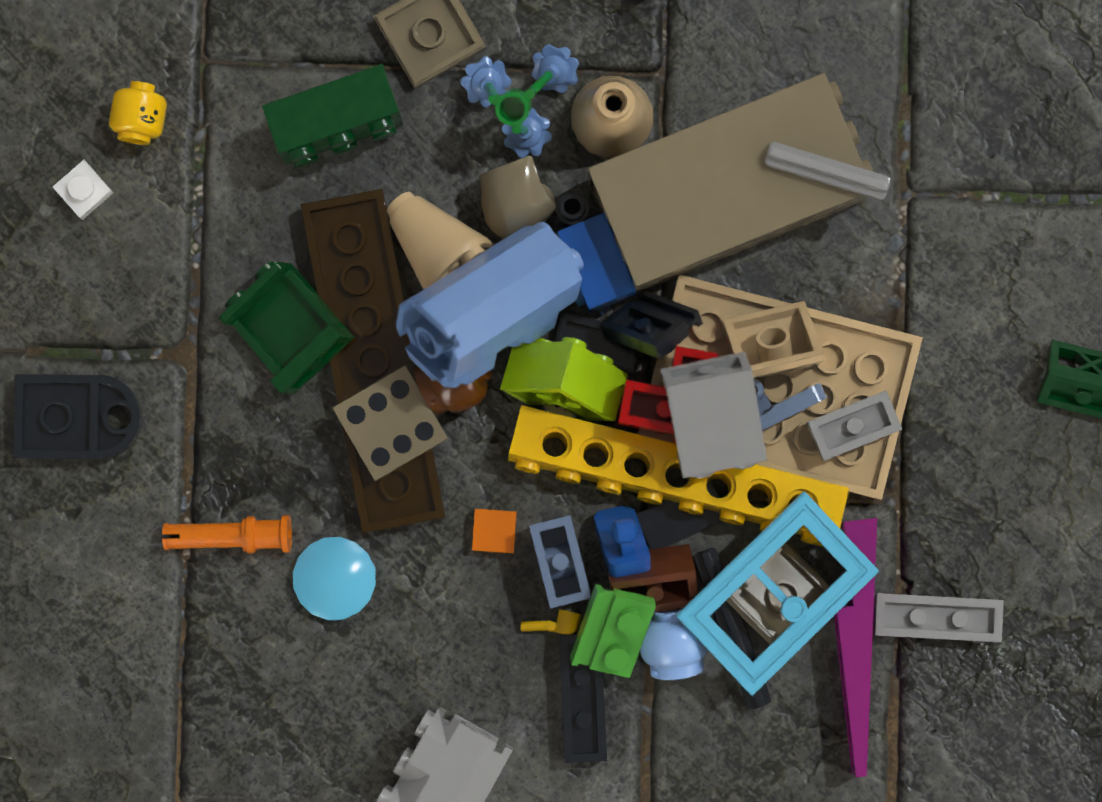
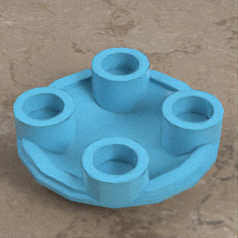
(334, 578)

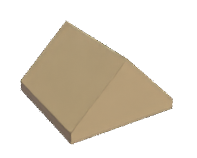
(775, 339)

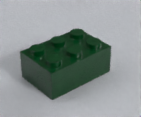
(333, 116)

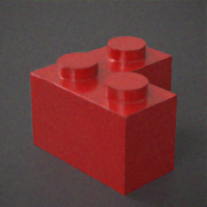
(647, 405)

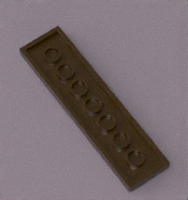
(363, 287)

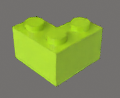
(565, 377)

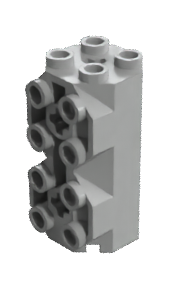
(449, 764)

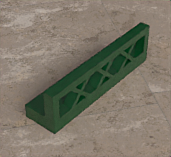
(1071, 387)

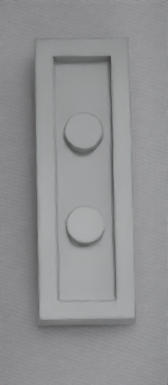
(938, 617)

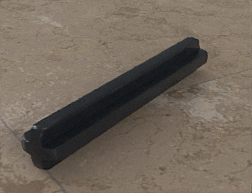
(730, 621)

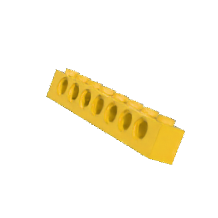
(619, 446)

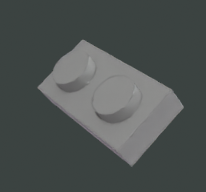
(854, 425)

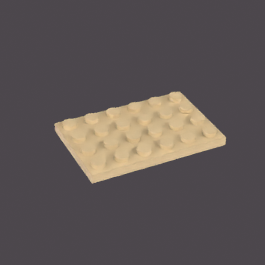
(857, 365)

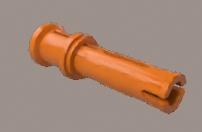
(249, 535)

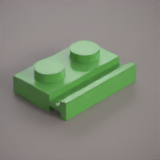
(613, 631)

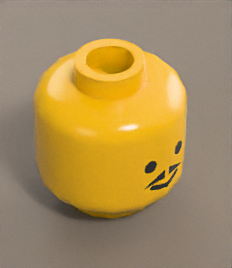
(137, 113)

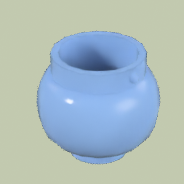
(672, 648)

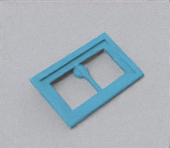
(794, 609)

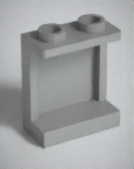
(714, 415)

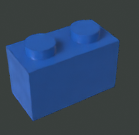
(604, 270)

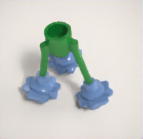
(513, 107)

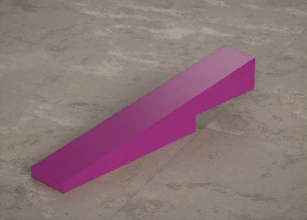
(854, 648)

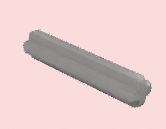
(827, 171)

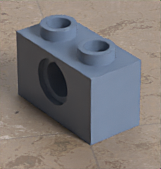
(560, 561)

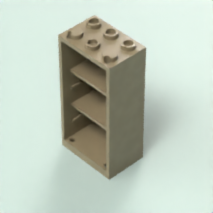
(709, 184)

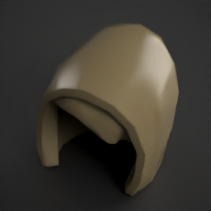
(514, 197)

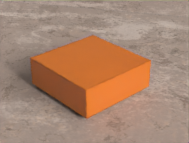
(494, 531)

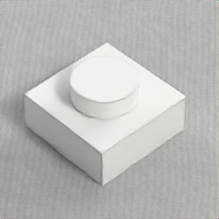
(83, 189)

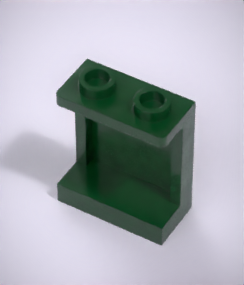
(286, 325)

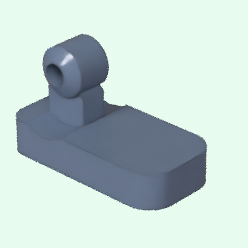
(773, 414)

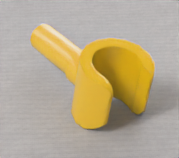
(566, 623)

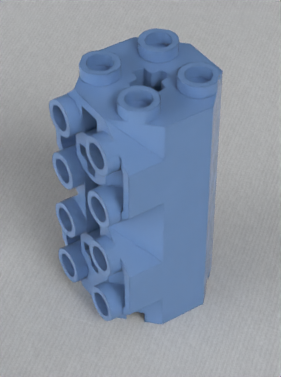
(490, 303)

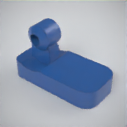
(622, 541)

